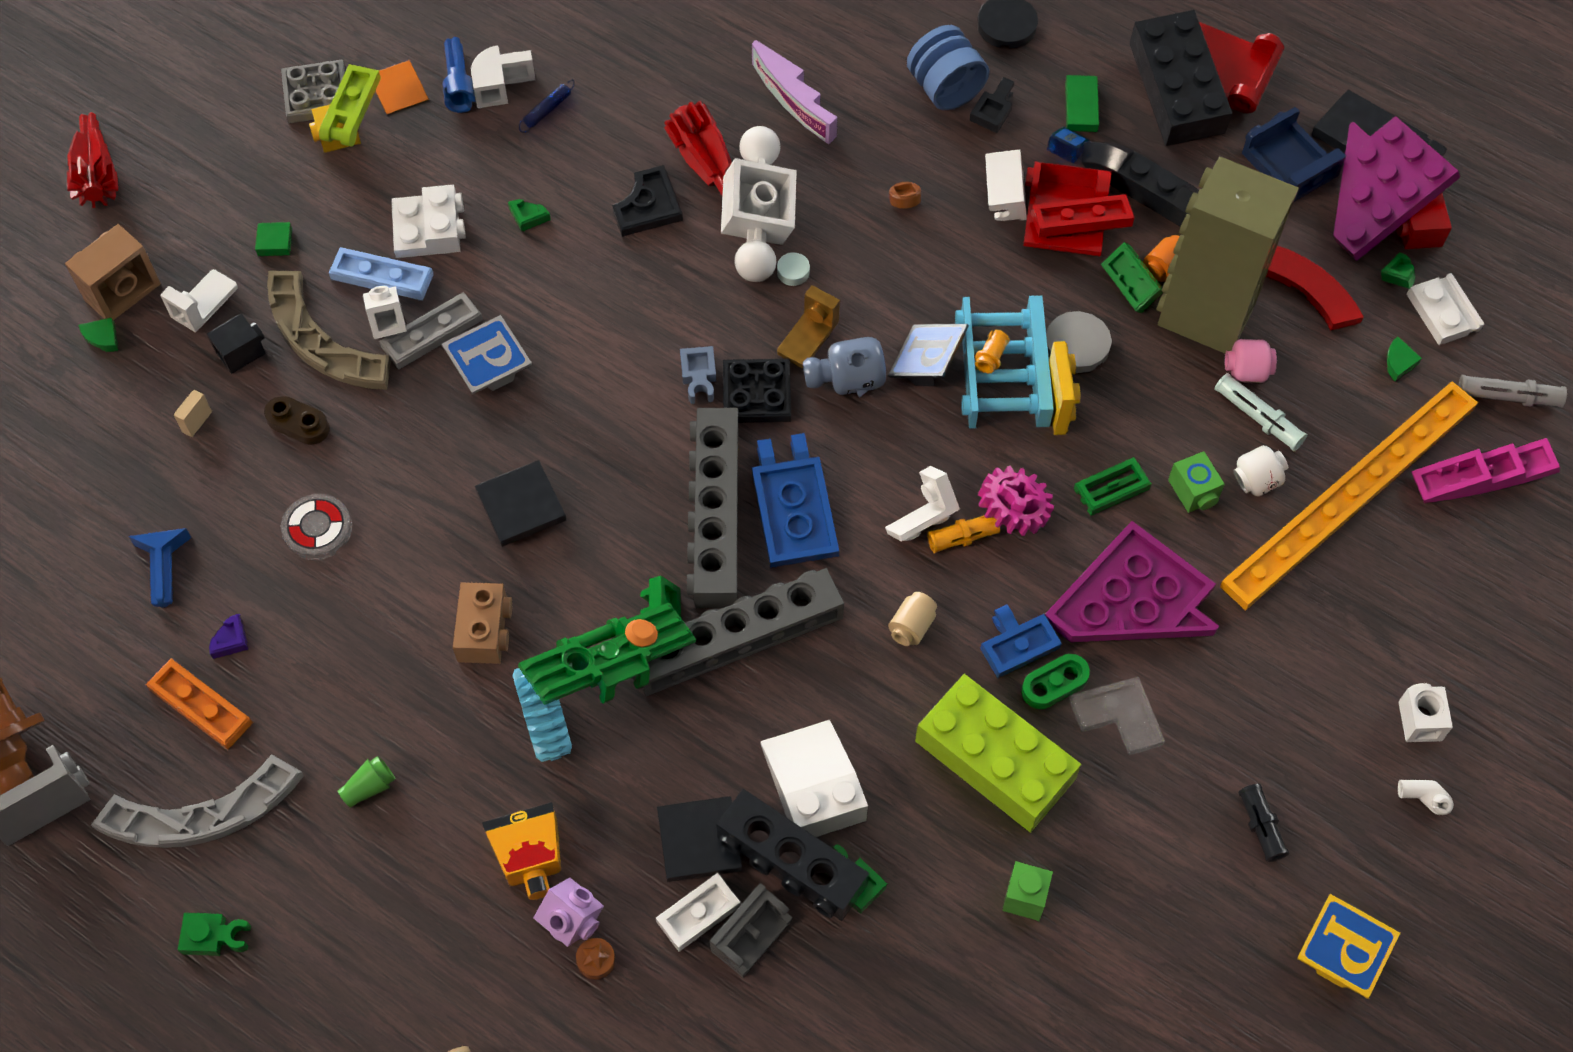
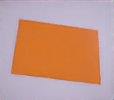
(400, 87)

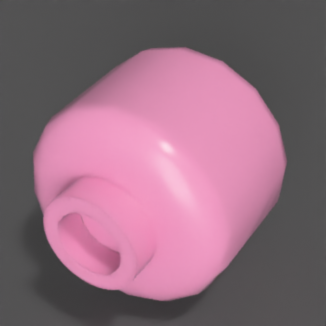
(1251, 361)

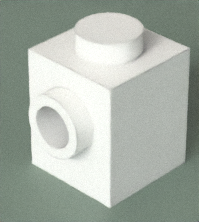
(384, 311)

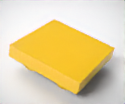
(1064, 391)

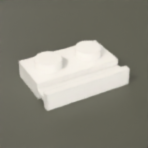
(1445, 309)

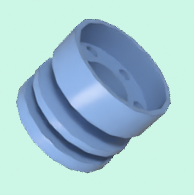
(947, 67)

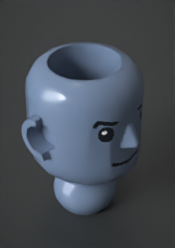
(850, 366)

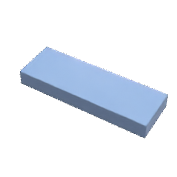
(376, 271)

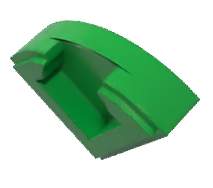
(528, 214)
(1400, 271)
(100, 334)
(1401, 359)

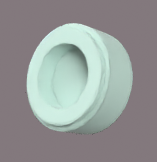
(793, 269)

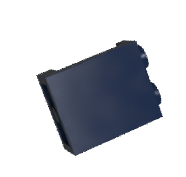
(1291, 154)

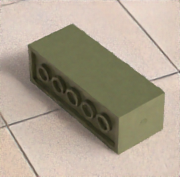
(1224, 253)

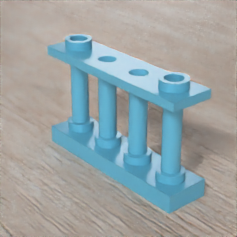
(1035, 374)

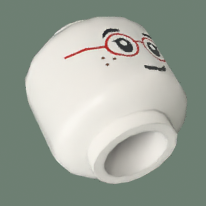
(1261, 470)

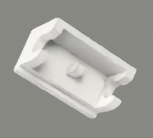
(1006, 185)

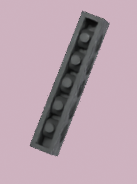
(719, 587)
(758, 633)

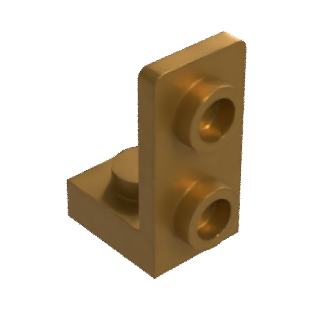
(813, 327)

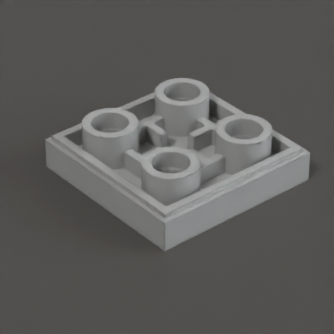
(310, 88)

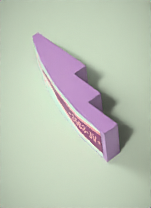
(788, 86)

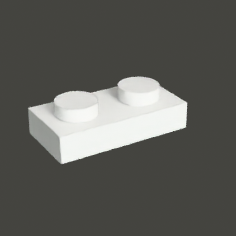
(698, 912)

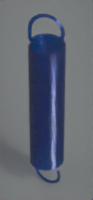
(546, 105)

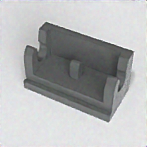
(750, 930)

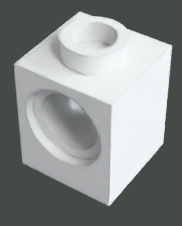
(1419, 726)

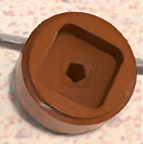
(905, 195)
(595, 958)

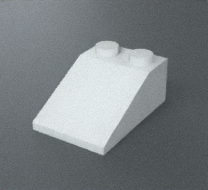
(815, 779)

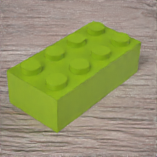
(997, 752)

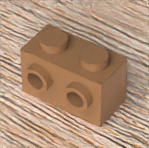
(481, 623)

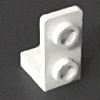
(201, 303)
(941, 504)

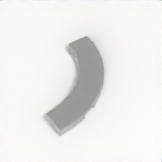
(201, 821)

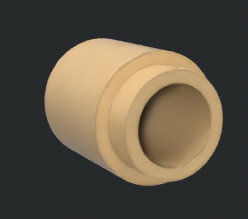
(913, 619)

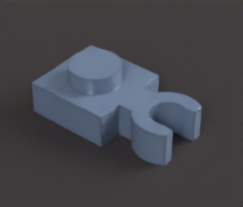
(698, 371)

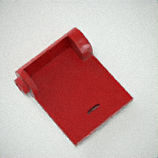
(1243, 65)
(1065, 183)

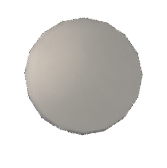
(1085, 337)

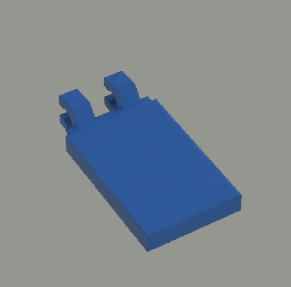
(794, 505)

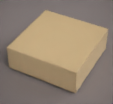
(192, 413)

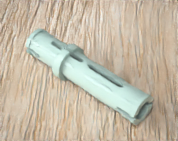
(1290, 436)

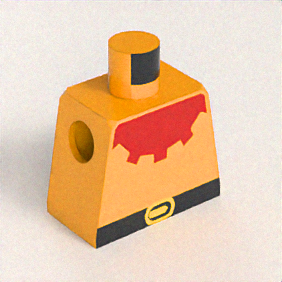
(527, 847)

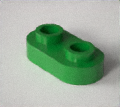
(1053, 682)

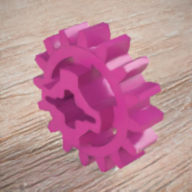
(1015, 500)

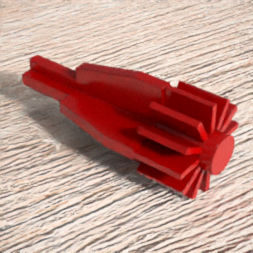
(699, 142)
(90, 165)

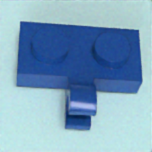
(1018, 643)

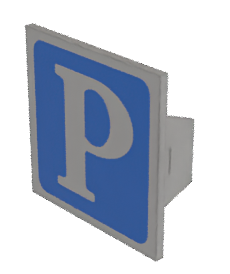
(487, 355)

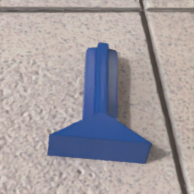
(160, 547)

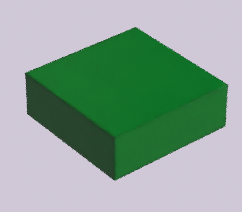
(273, 239)

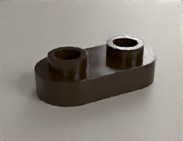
(293, 420)

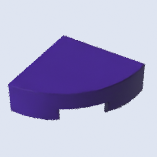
(229, 638)

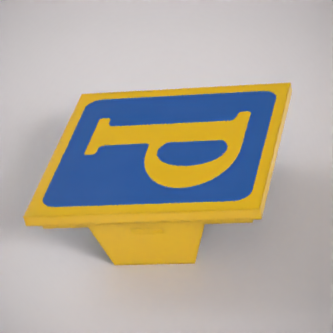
(1348, 946)

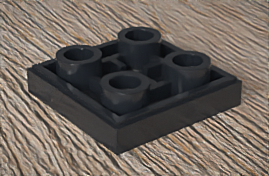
(758, 389)
(520, 503)
(692, 840)

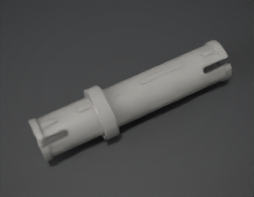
(1551, 394)

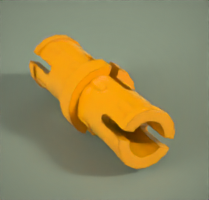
(962, 533)

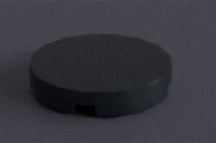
(1007, 22)

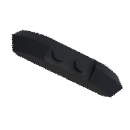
(1141, 179)

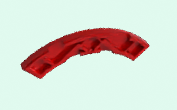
(1319, 286)

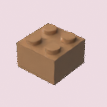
(113, 273)

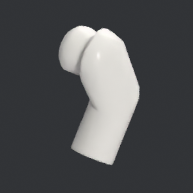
(1429, 793)

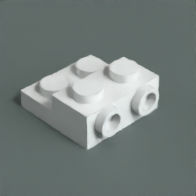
(428, 222)

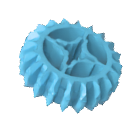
(544, 722)

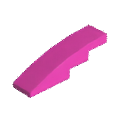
(1485, 472)

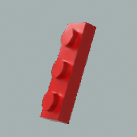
(1082, 215)

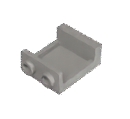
(42, 798)

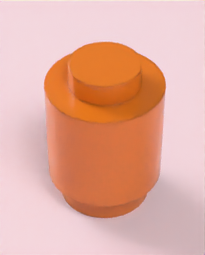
(1160, 258)

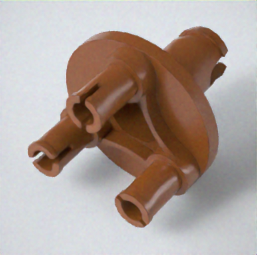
(13, 748)

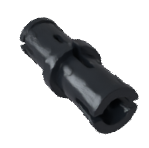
(1263, 822)

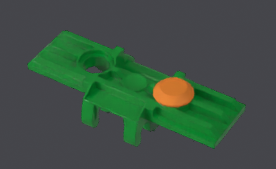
(624, 656)

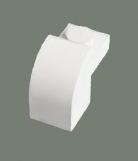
(493, 71)

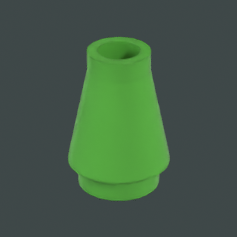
(366, 782)

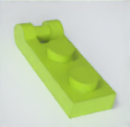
(349, 105)

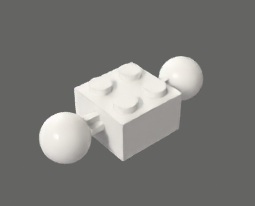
(758, 203)

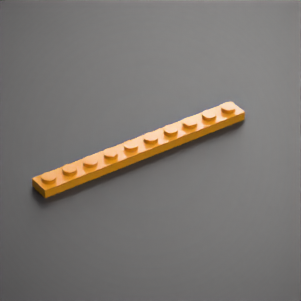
(1347, 496)

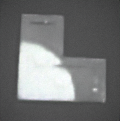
(1120, 704)

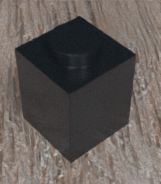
(237, 343)

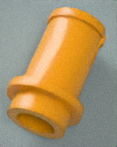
(989, 357)

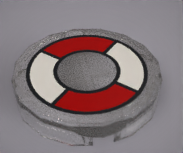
(316, 526)

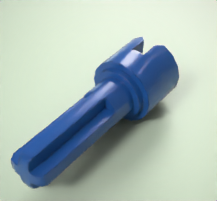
(458, 85)

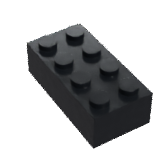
(1180, 78)

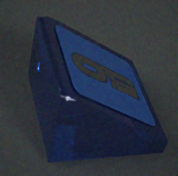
(1066, 144)

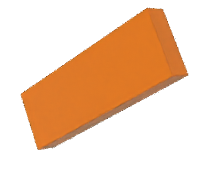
(199, 704)

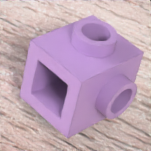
(569, 912)

